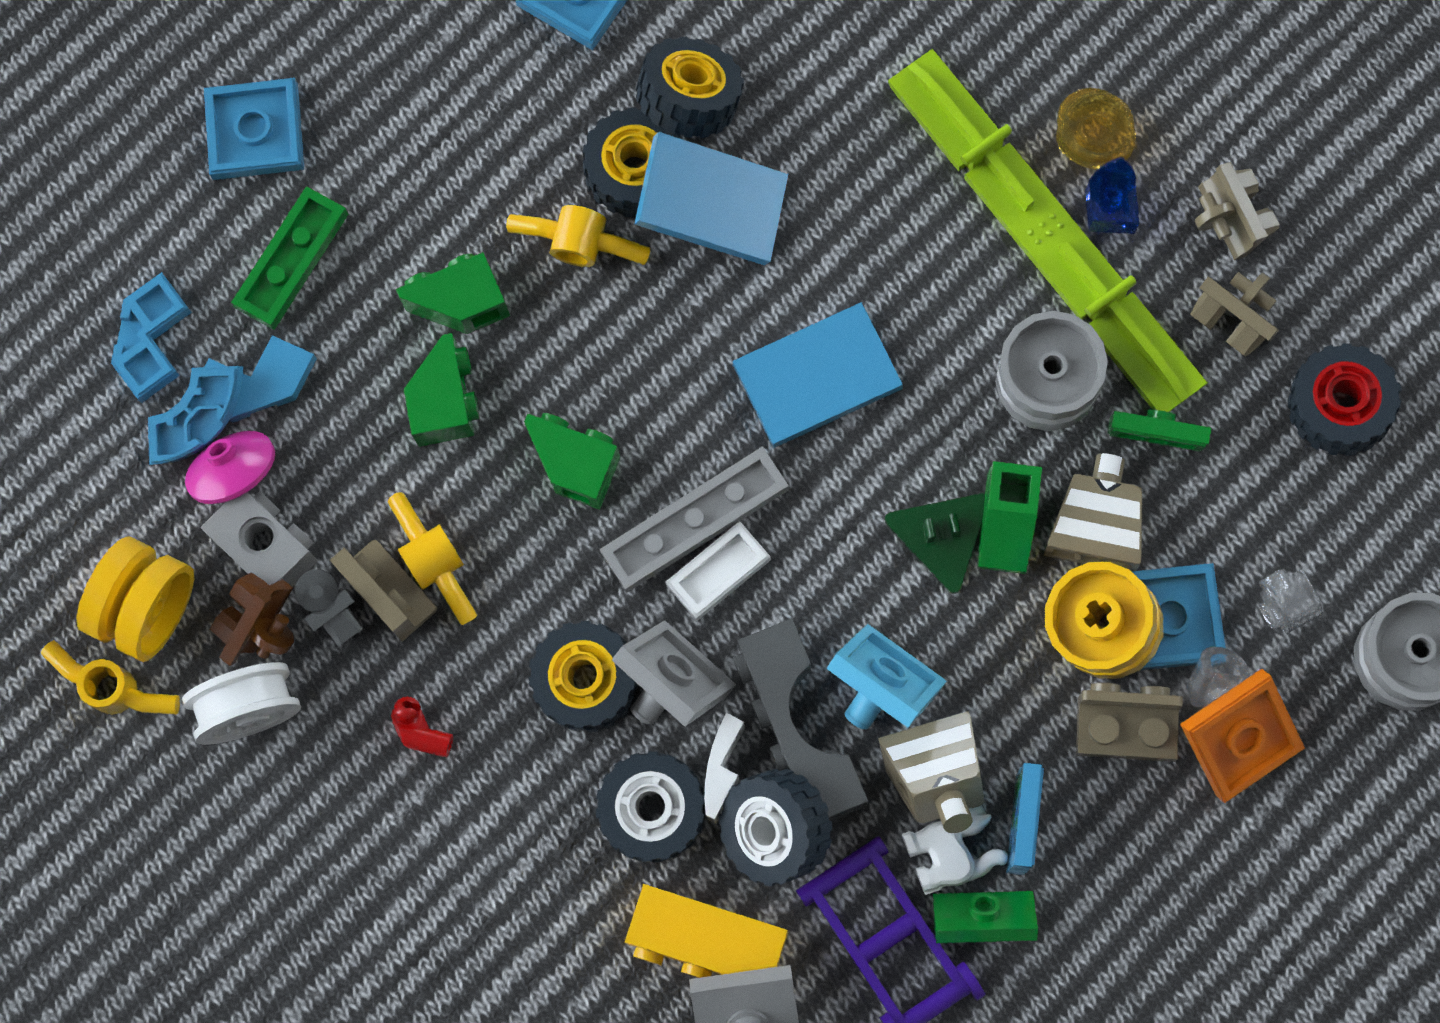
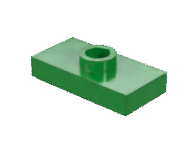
(1160, 429)
(985, 917)

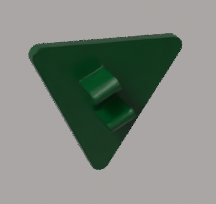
(941, 535)

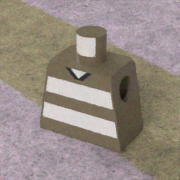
(1099, 518)
(936, 770)

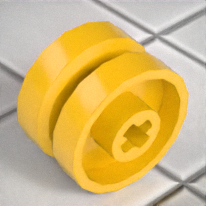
(135, 598)
(1132, 614)

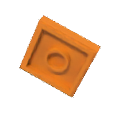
(1242, 735)

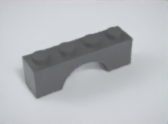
(776, 666)

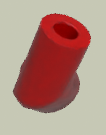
(414, 730)

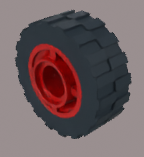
(1347, 371)

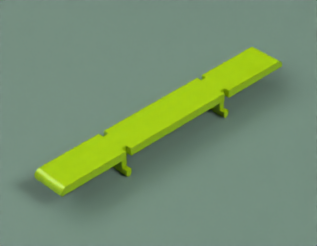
(1046, 232)

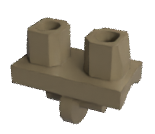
(1231, 213)
(1253, 327)

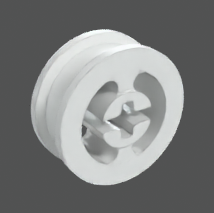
(241, 703)

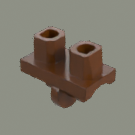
(261, 626)

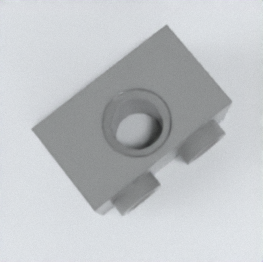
(241, 520)

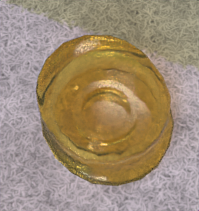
(1095, 128)

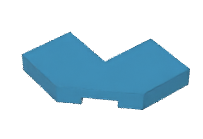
(144, 318)
(275, 378)

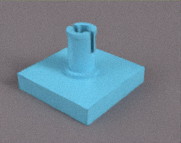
(884, 679)

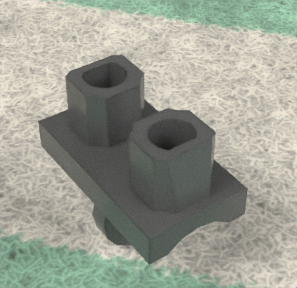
(327, 605)

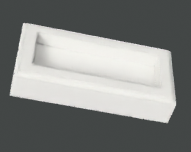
(718, 570)

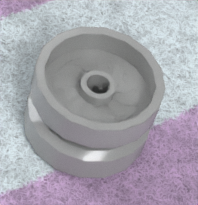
(1077, 365)
(1385, 654)

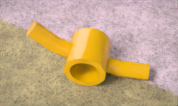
(578, 236)
(431, 557)
(89, 676)

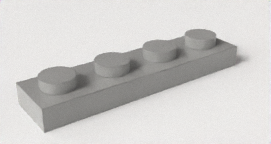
(694, 519)

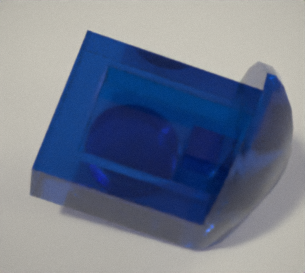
(1112, 198)

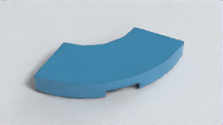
(198, 415)

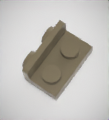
(386, 588)
(1128, 723)

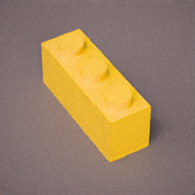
(701, 935)

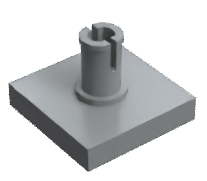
(672, 676)
(745, 997)

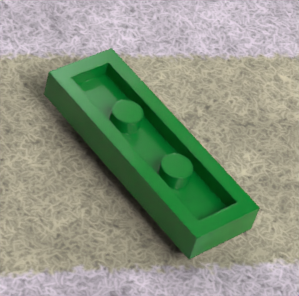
(290, 258)

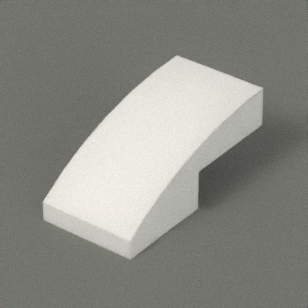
(718, 778)

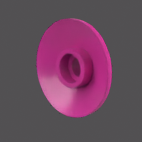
(230, 467)

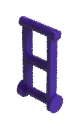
(961, 977)

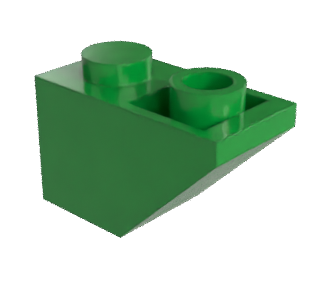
(457, 296)
(438, 396)
(575, 462)
(1009, 517)

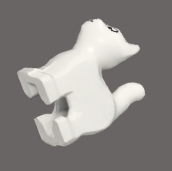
(950, 857)

